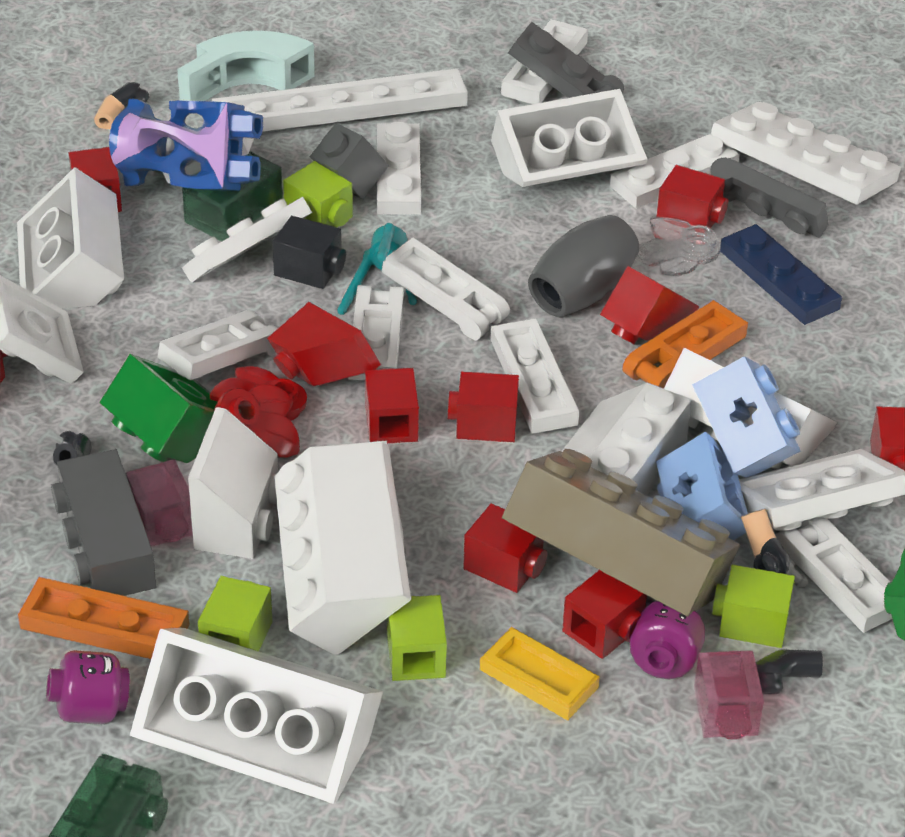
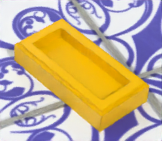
(539, 673)

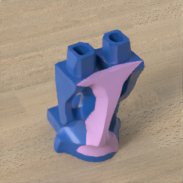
(140, 143)

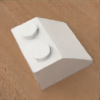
(232, 488)

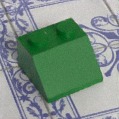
(159, 409)

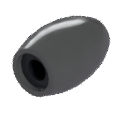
(583, 265)

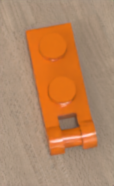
(702, 332)

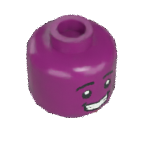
(666, 641)
(88, 687)

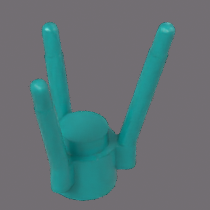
(384, 242)

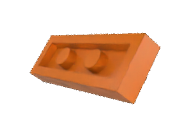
(97, 617)

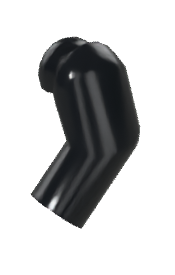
(73, 446)
(787, 664)

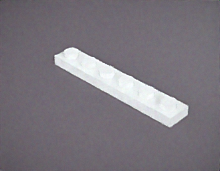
(355, 99)

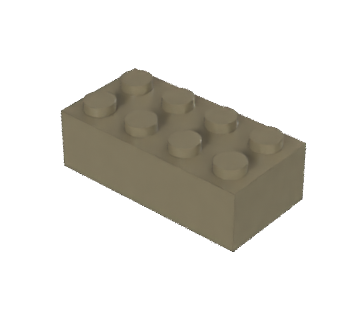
(622, 530)

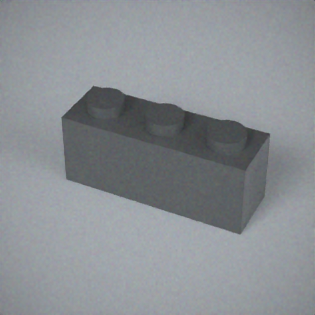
(104, 524)

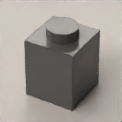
(351, 158)

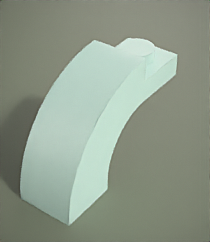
(246, 58)

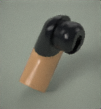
(116, 102)
(765, 546)

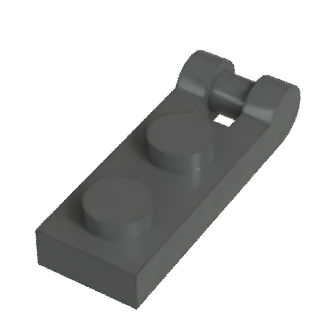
(559, 65)
(771, 197)

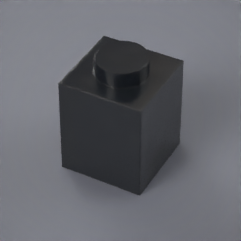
(308, 252)

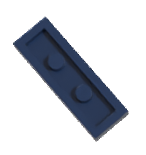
(780, 274)

